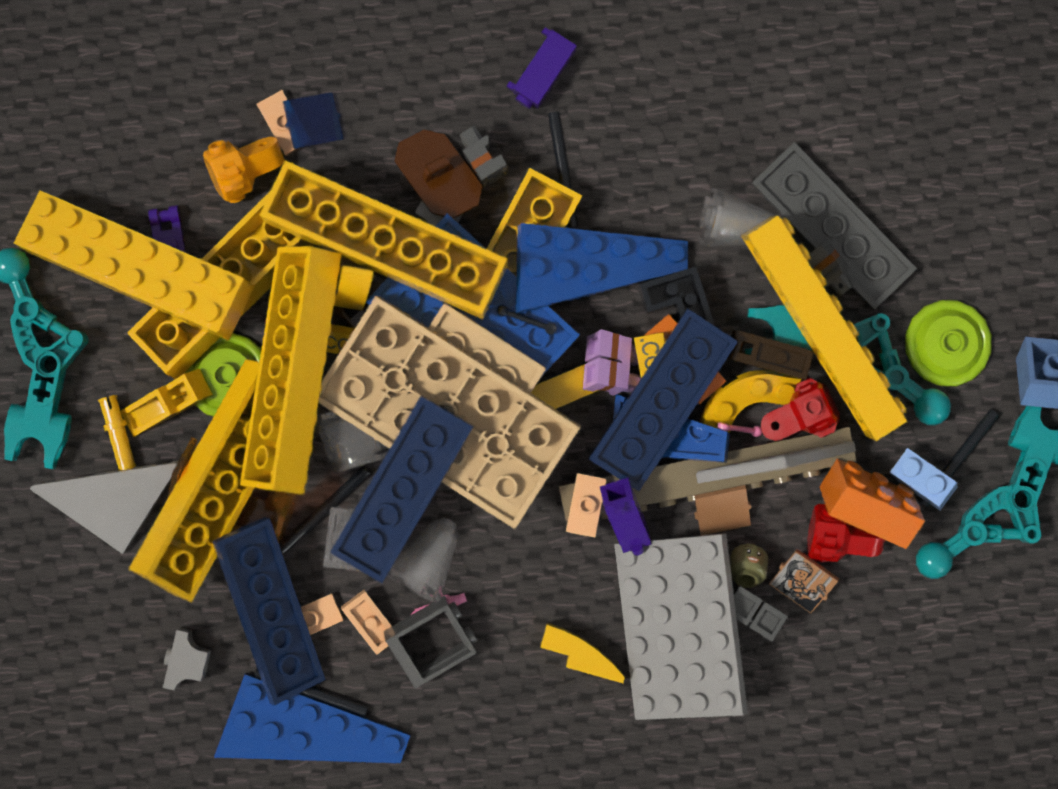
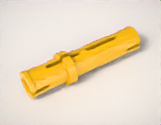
(116, 429)

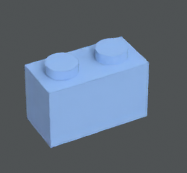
(924, 479)

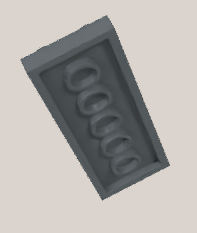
(824, 212)

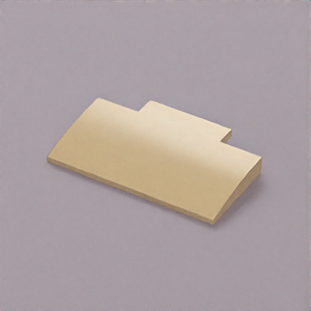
(467, 372)

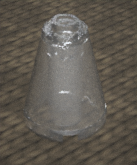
(728, 218)
(428, 560)

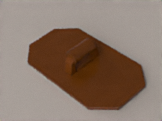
(438, 173)

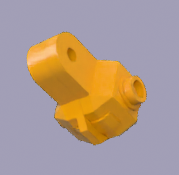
(236, 168)

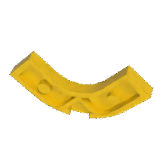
(746, 390)

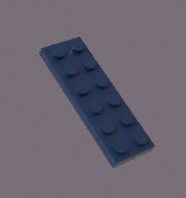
(663, 399)
(401, 489)
(269, 610)

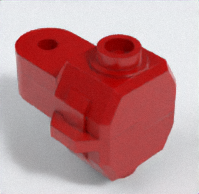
(808, 411)
(833, 538)

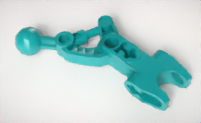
(930, 405)
(40, 415)
(1038, 450)

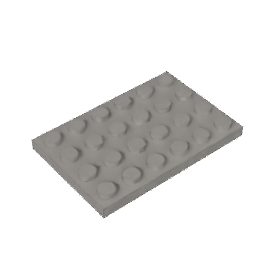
(681, 629)

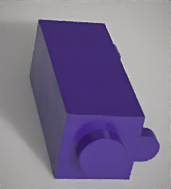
(543, 69)
(625, 516)

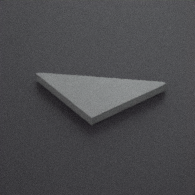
(776, 462)
(110, 502)

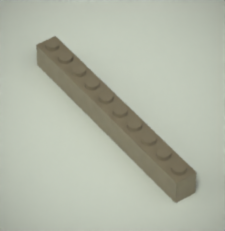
(679, 478)

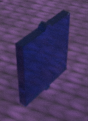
(312, 120)

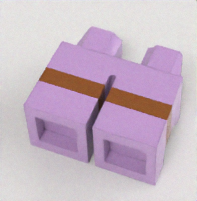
(609, 363)

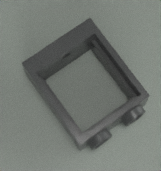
(440, 664)

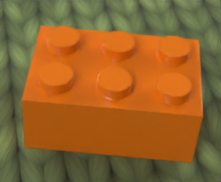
(872, 503)

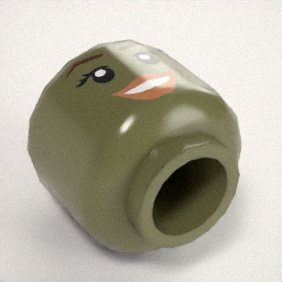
(748, 565)

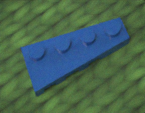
(693, 440)

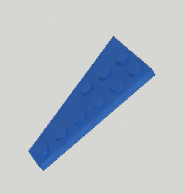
(578, 263)
(304, 731)

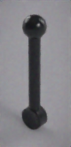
(550, 328)

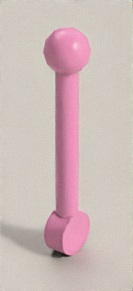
(755, 431)

